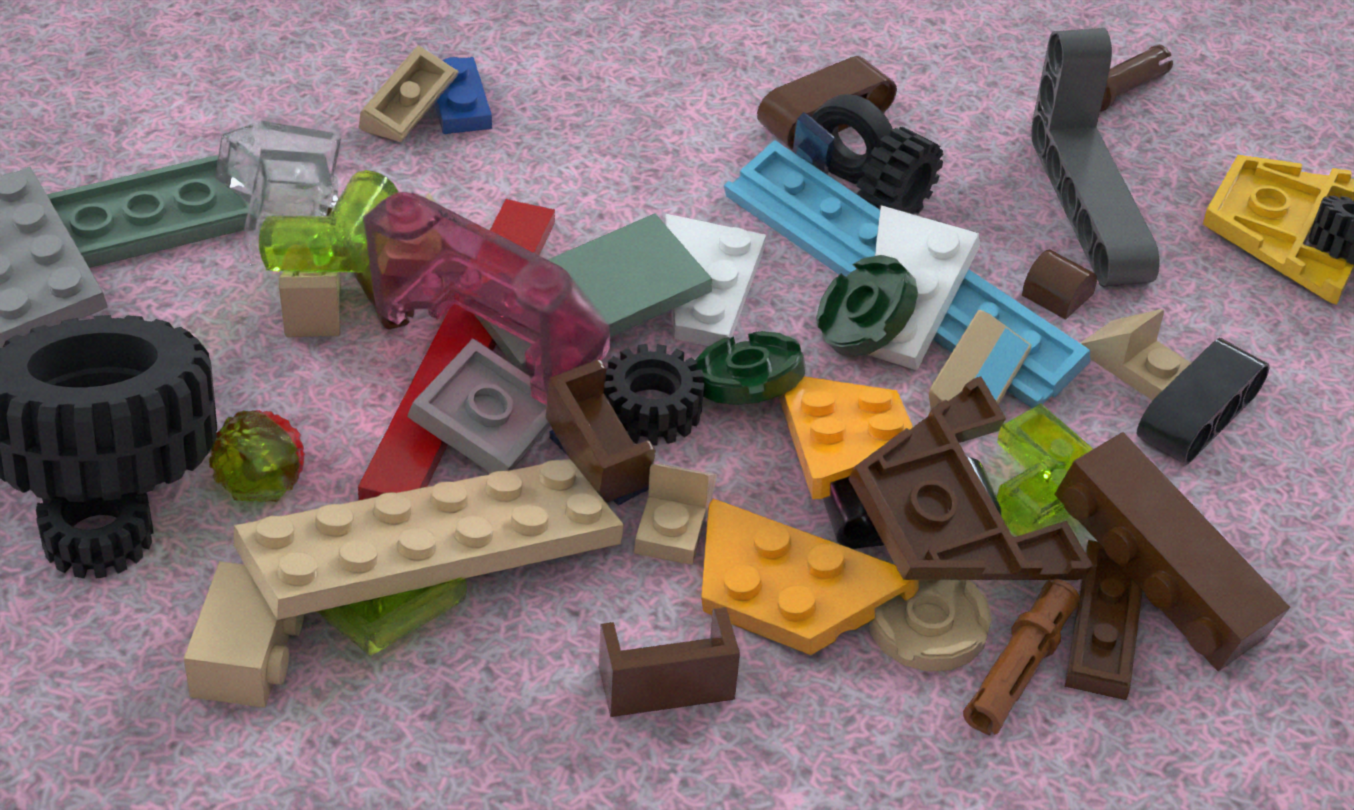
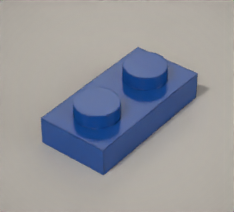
(464, 102)

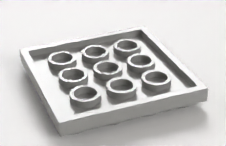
(39, 262)

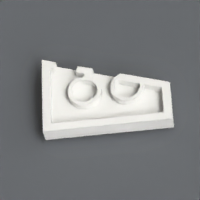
(938, 260)
(731, 261)

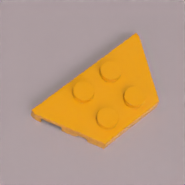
(839, 427)
(791, 581)

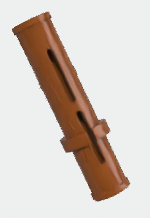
(1033, 638)

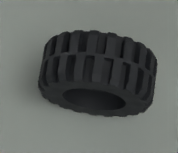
(103, 407)

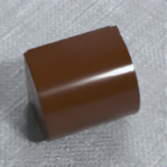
(1058, 284)

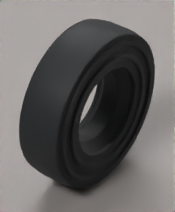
(861, 116)

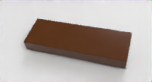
(1104, 628)

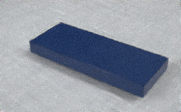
(813, 143)

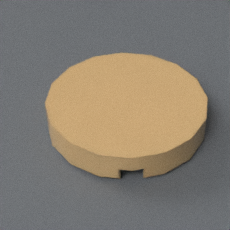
(928, 637)

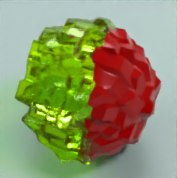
(257, 456)

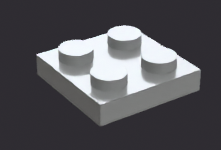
(482, 409)

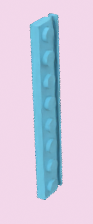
(844, 228)

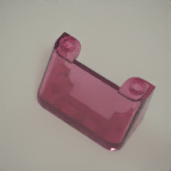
(440, 259)

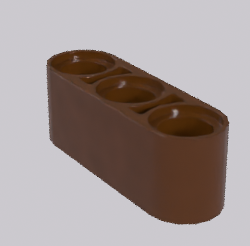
(851, 76)

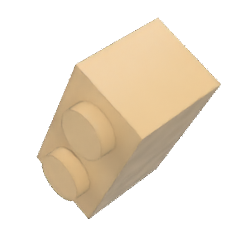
(237, 642)

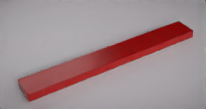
(407, 450)

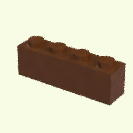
(1171, 551)

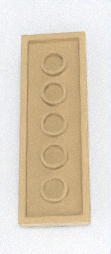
(424, 537)

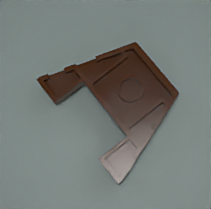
(938, 511)

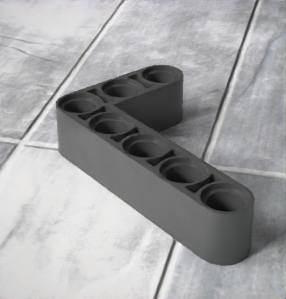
(1081, 164)

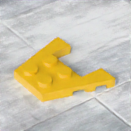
(1270, 213)

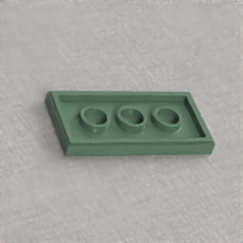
(149, 211)
(627, 277)

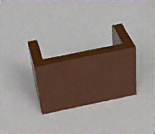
(595, 434)
(669, 673)

